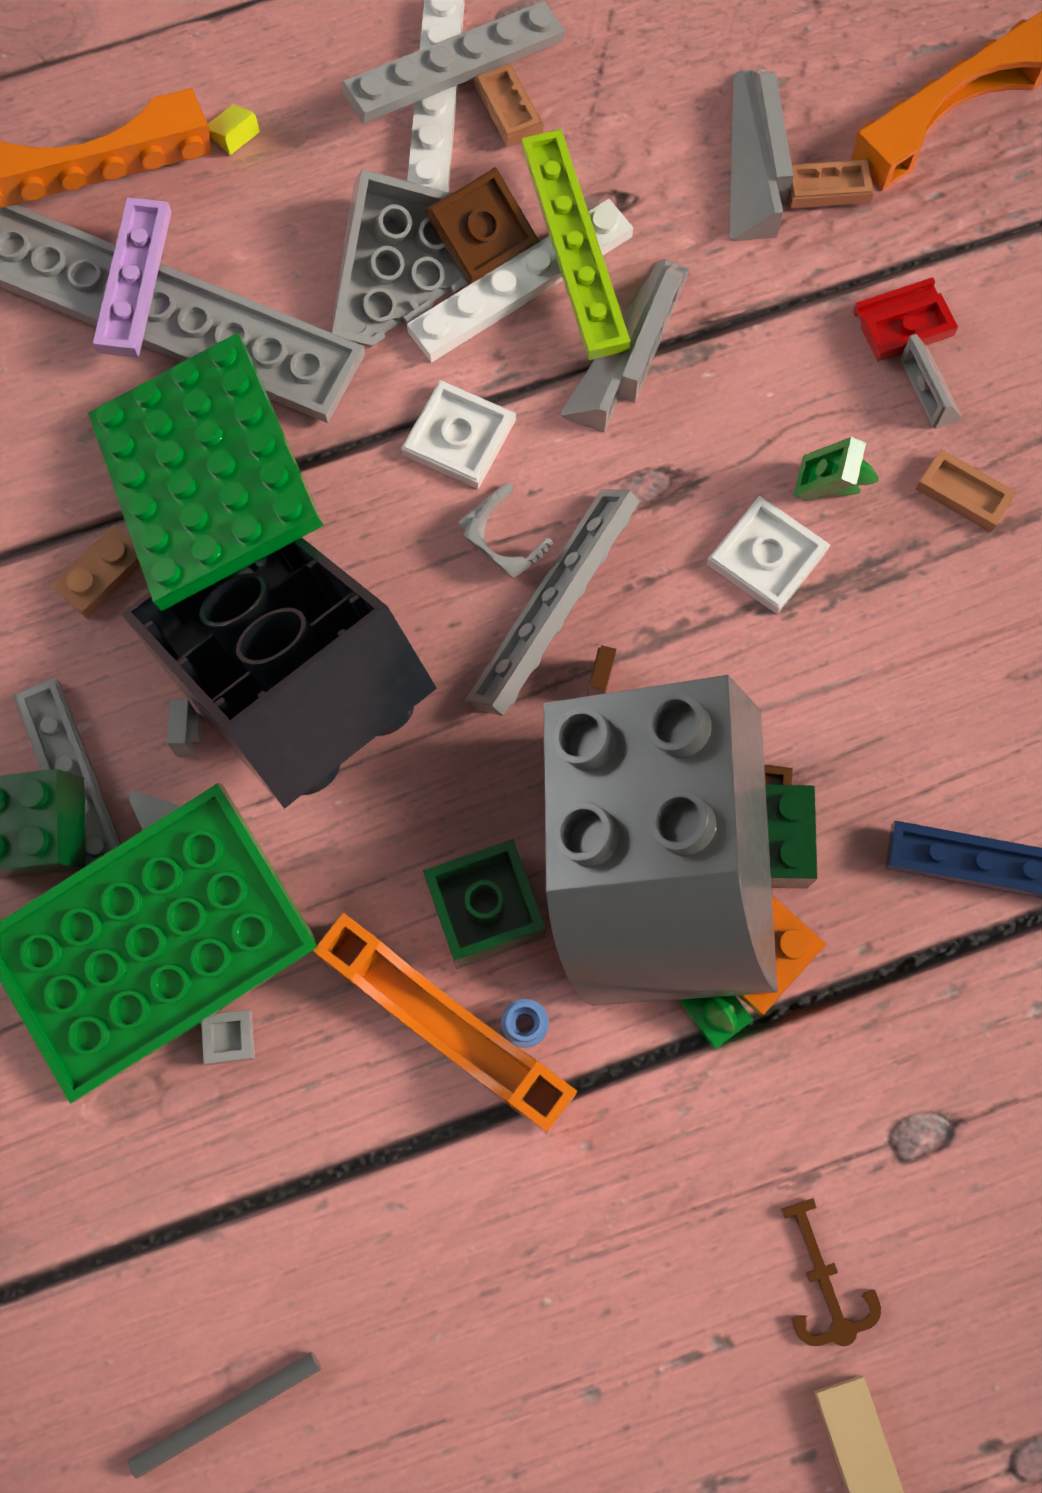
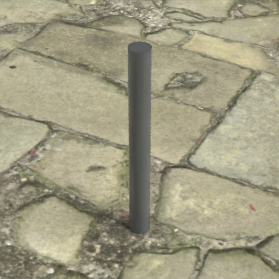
(223, 1415)

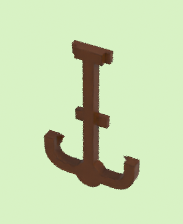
(841, 1329)

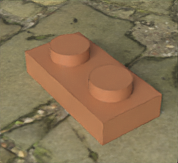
(98, 572)

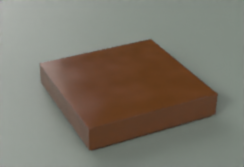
(481, 225)

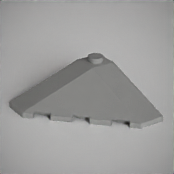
(390, 259)

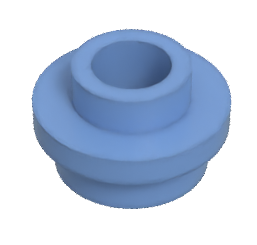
(520, 1008)

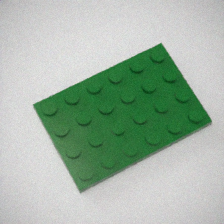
(202, 472)
(148, 942)

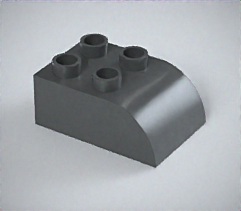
(659, 843)

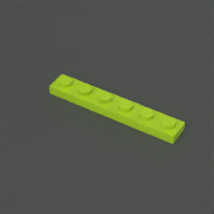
(575, 245)

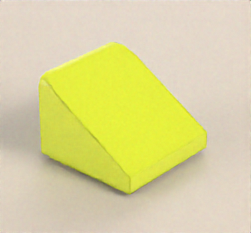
(233, 128)

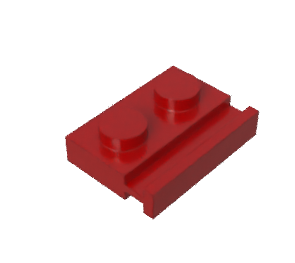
(903, 312)

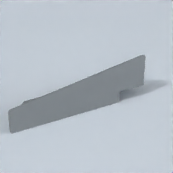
(758, 158)
(625, 372)

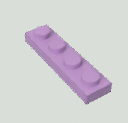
(132, 277)

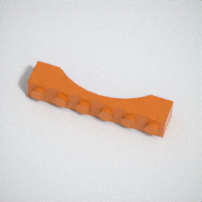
(1000, 65)
(161, 134)
(445, 1024)

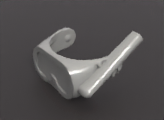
(474, 527)

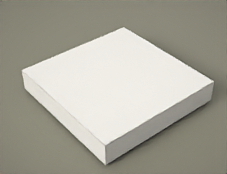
(458, 434)
(768, 554)

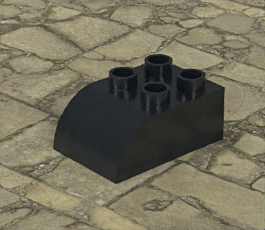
(288, 665)

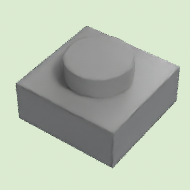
(184, 727)
(228, 1037)

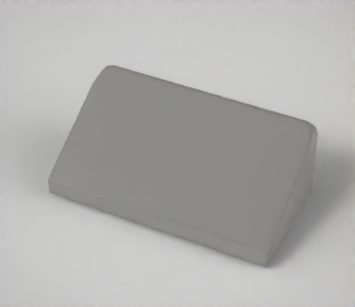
(929, 383)

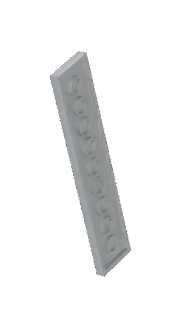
(187, 315)

